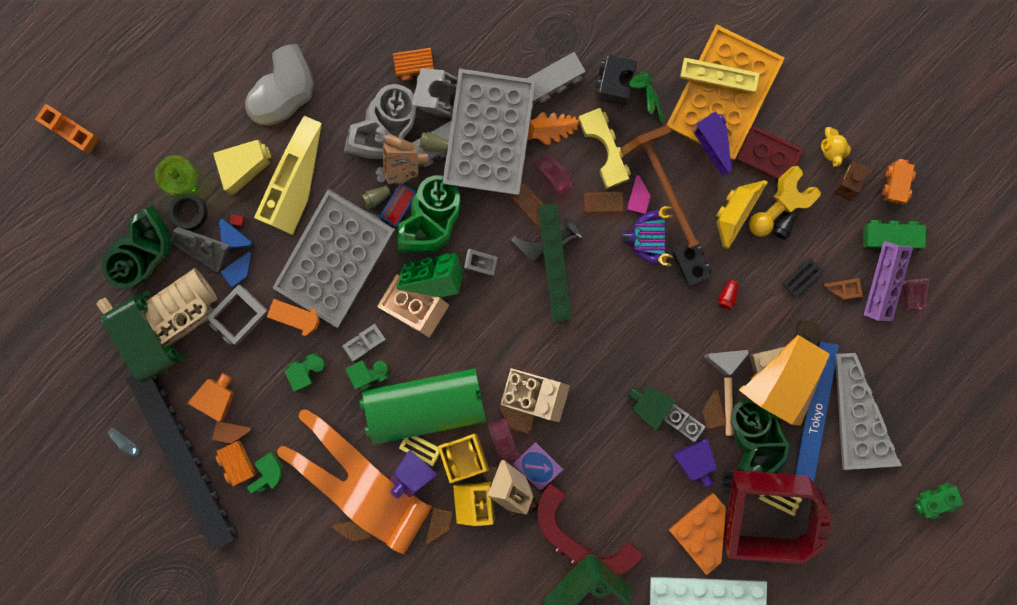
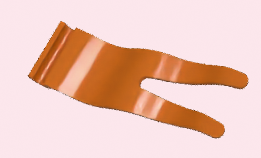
(365, 493)

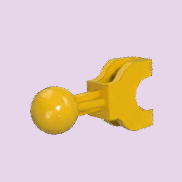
(787, 199)

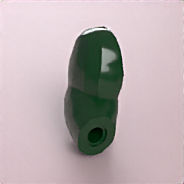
(760, 438)

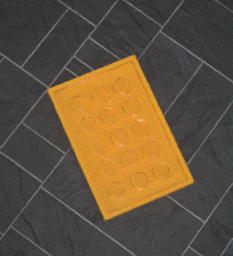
(735, 105)

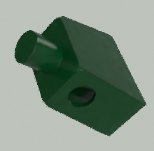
(651, 405)

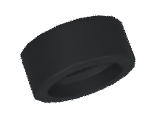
(173, 211)

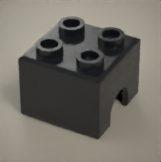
(609, 86)

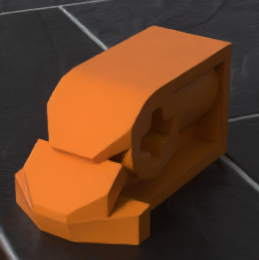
(294, 316)

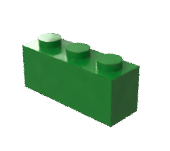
(901, 234)

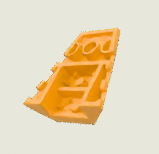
(789, 380)

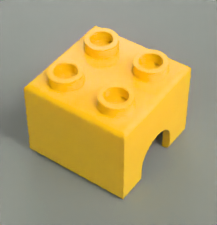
(463, 458)

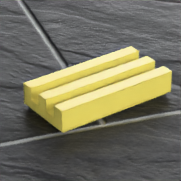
(435, 456)
(794, 505)

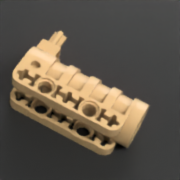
(174, 305)

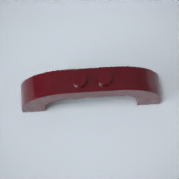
(564, 544)

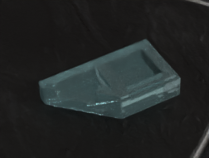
(123, 443)

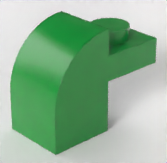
(272, 473)

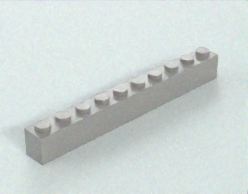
(549, 80)

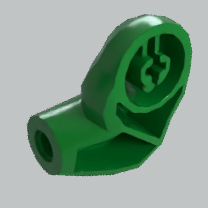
(431, 219)

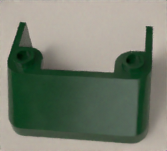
(137, 339)
(586, 576)

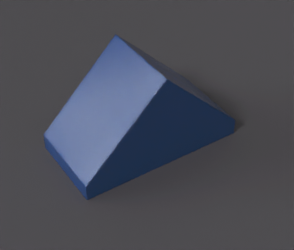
(233, 237)

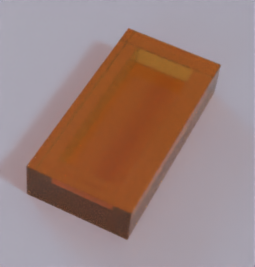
(603, 202)

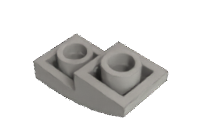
(684, 423)

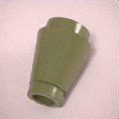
(433, 142)
(376, 196)

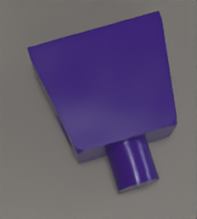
(697, 461)
(410, 476)

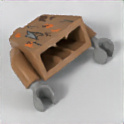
(399, 158)

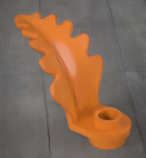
(547, 128)

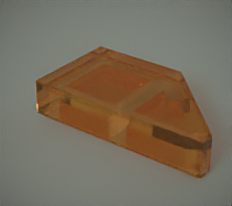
(713, 411)
(351, 531)

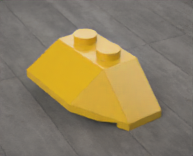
(737, 210)

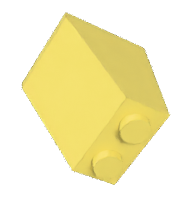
(241, 164)

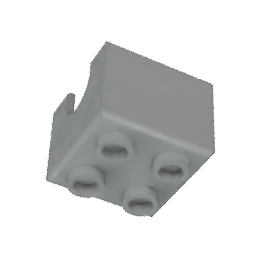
(434, 92)

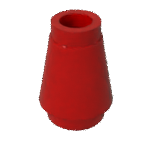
(728, 296)

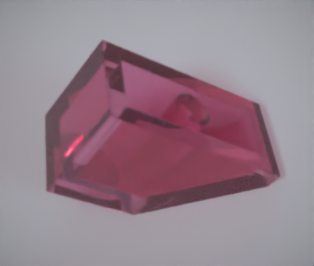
(554, 173)
(503, 440)

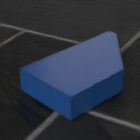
(237, 270)

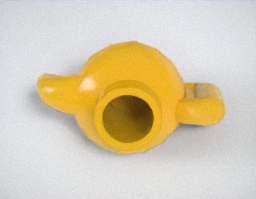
(835, 146)

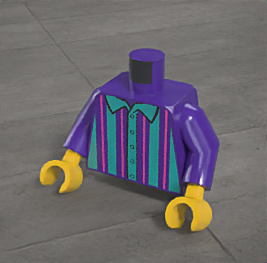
(649, 237)

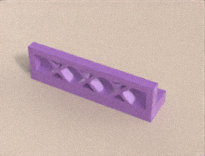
(886, 280)

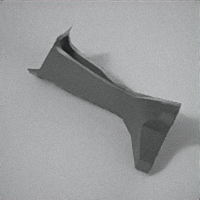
(533, 250)

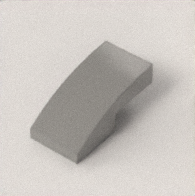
(363, 343)

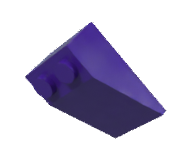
(714, 139)

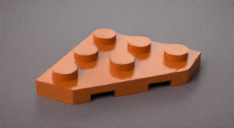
(703, 532)

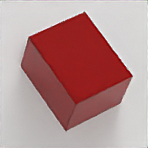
(237, 220)

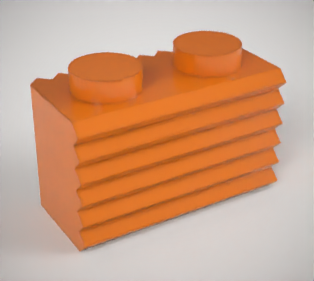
(410, 63)
(235, 463)

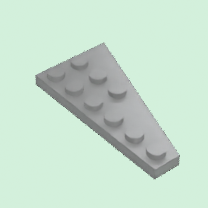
(861, 424)

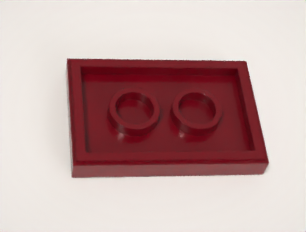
(768, 153)

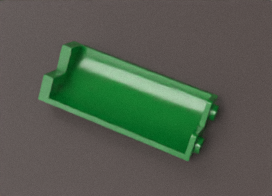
(423, 406)

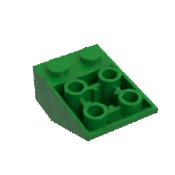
(432, 276)

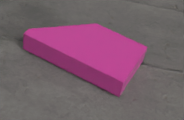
(639, 197)

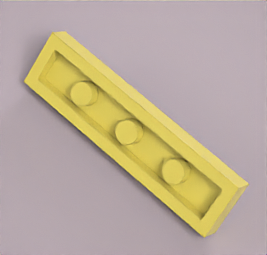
(719, 75)

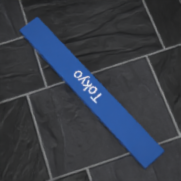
(815, 417)

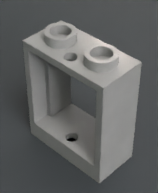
(251, 301)

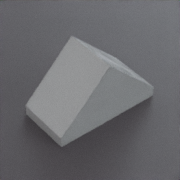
(480, 262)

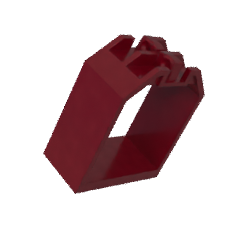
(774, 549)

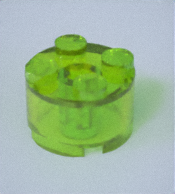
(171, 167)

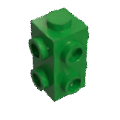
(933, 503)

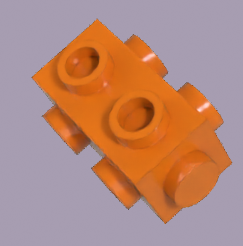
(899, 180)

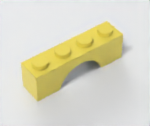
(595, 126)

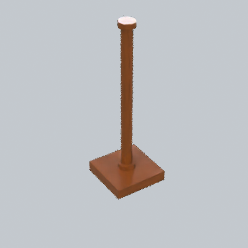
(647, 142)

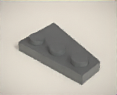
(202, 248)

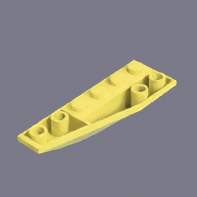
(292, 179)

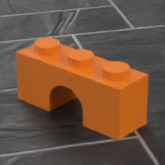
(67, 128)

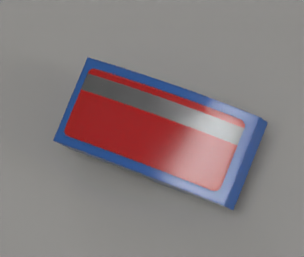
(398, 204)

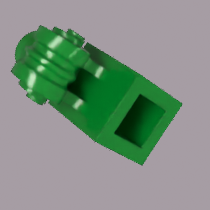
(299, 373)
(362, 376)

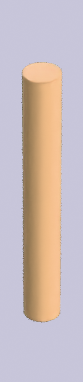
(728, 405)

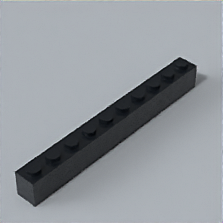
(183, 461)

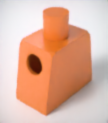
(214, 398)

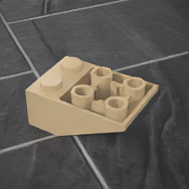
(535, 395)

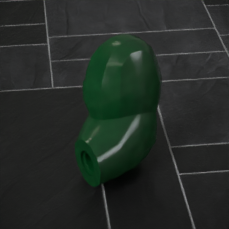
(139, 252)

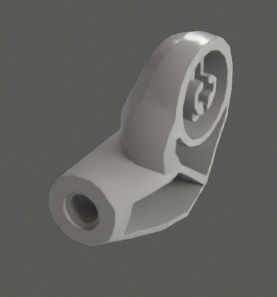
(284, 90)
(389, 109)

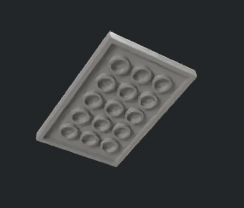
(489, 131)
(333, 258)

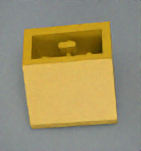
(473, 504)

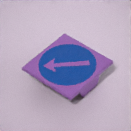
(537, 466)

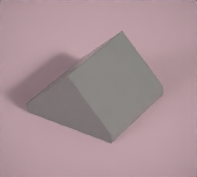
(726, 361)

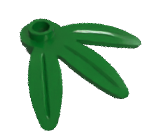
(644, 81)

